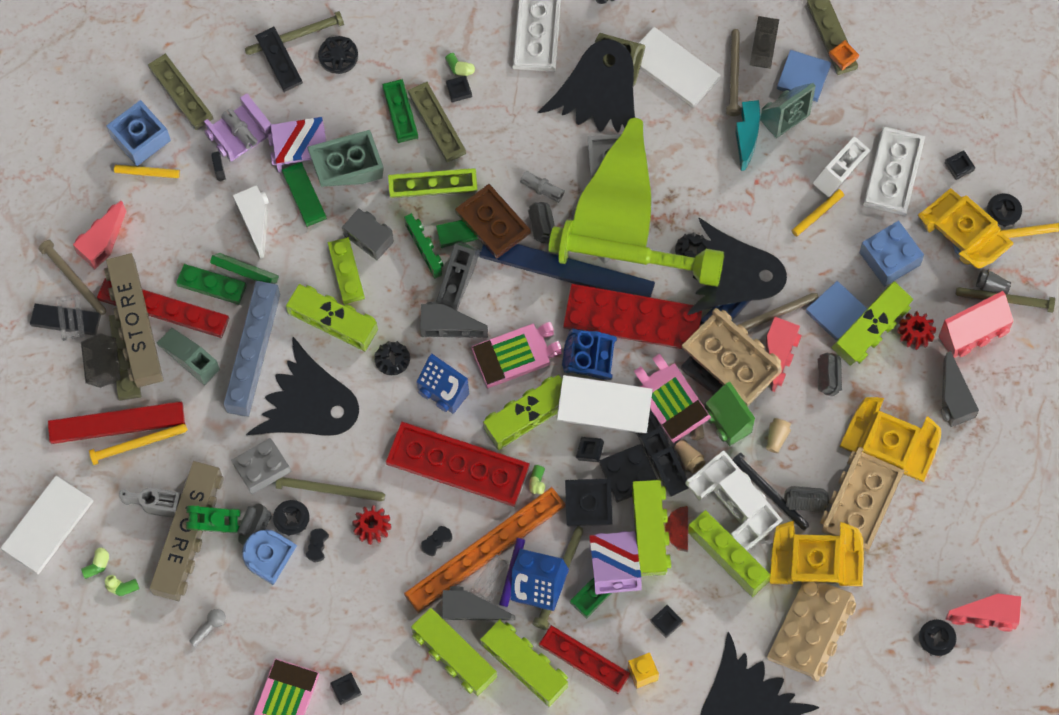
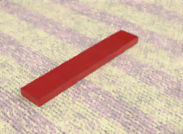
(116, 422)

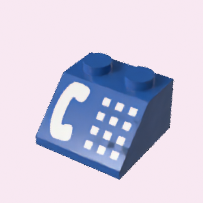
(442, 384)
(538, 579)

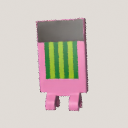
(515, 353)
(673, 400)
(287, 690)

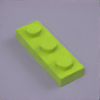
(346, 270)

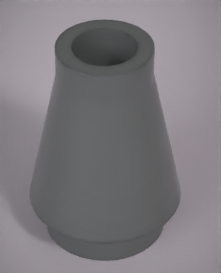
(992, 282)

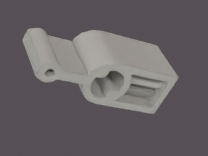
(164, 502)

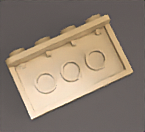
(733, 356)
(863, 496)
(812, 628)

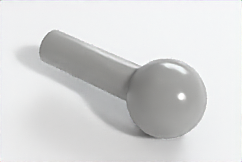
(214, 619)

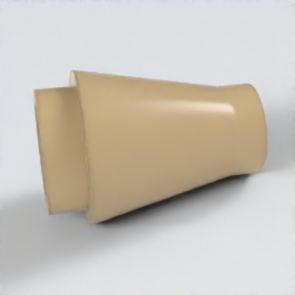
(778, 432)
(690, 457)

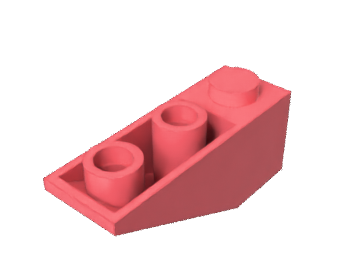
(99, 240)
(780, 341)
(994, 611)

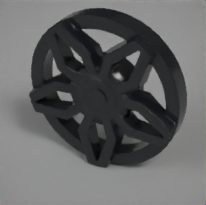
(338, 54)

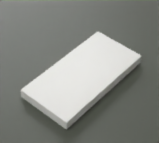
(537, 35)
(676, 68)
(894, 171)
(604, 404)
(47, 525)

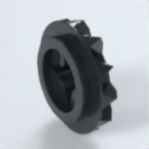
(1011, 203)
(683, 244)
(385, 365)
(291, 507)
(947, 634)

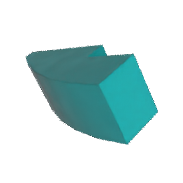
(747, 131)

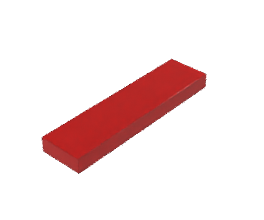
(584, 659)

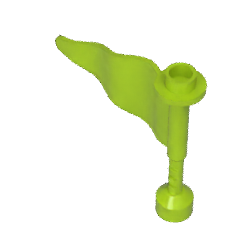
(616, 215)

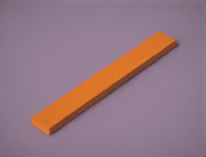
(484, 549)

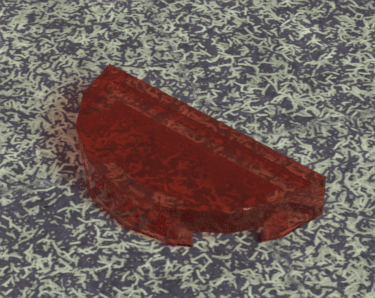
(678, 528)

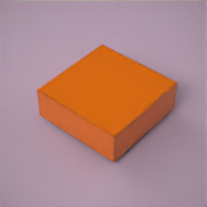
(843, 55)

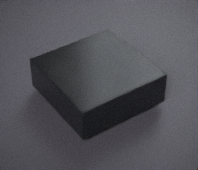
(458, 89)
(959, 165)
(218, 166)
(590, 449)
(666, 621)
(345, 688)

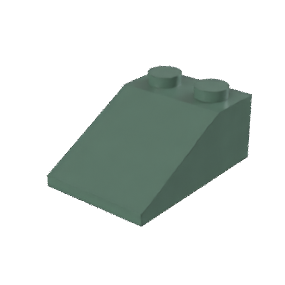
(788, 110)
(347, 160)

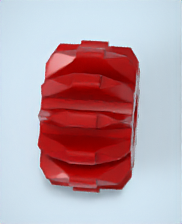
(918, 323)
(364, 520)

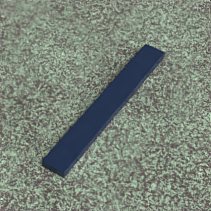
(573, 271)

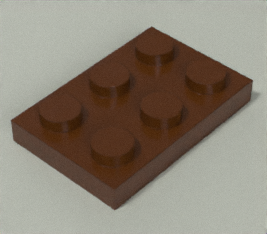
(492, 221)

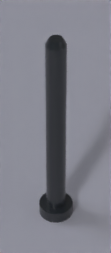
(769, 491)

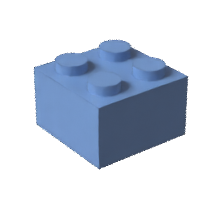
(138, 133)
(891, 253)

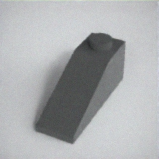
(458, 274)
(443, 321)
(957, 399)
(463, 605)

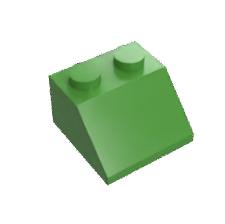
(730, 415)

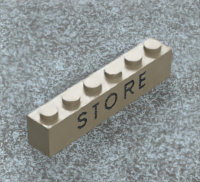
(134, 320)
(182, 544)

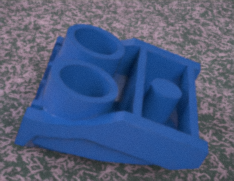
(589, 353)

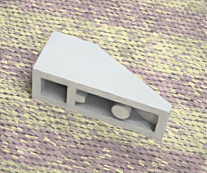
(841, 166)
(254, 213)

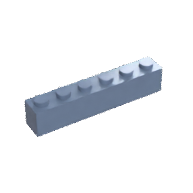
(252, 349)

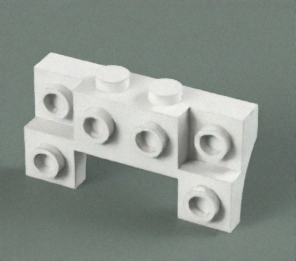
(739, 496)

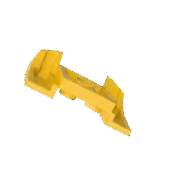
(967, 228)
(892, 438)
(817, 556)

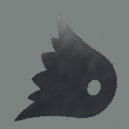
(598, 88)
(739, 272)
(308, 401)
(744, 691)

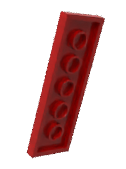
(630, 316)
(458, 464)

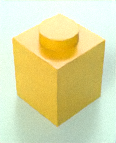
(643, 670)

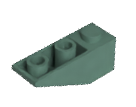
(189, 355)

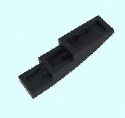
(663, 458)

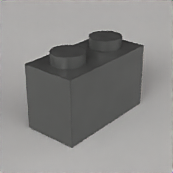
(368, 233)

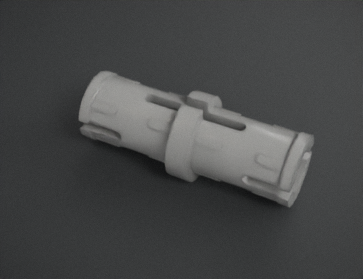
(239, 128)
(542, 186)

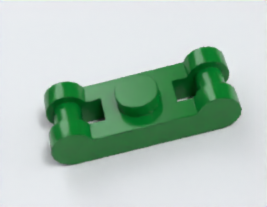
(212, 519)

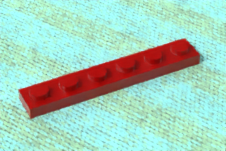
(176, 312)

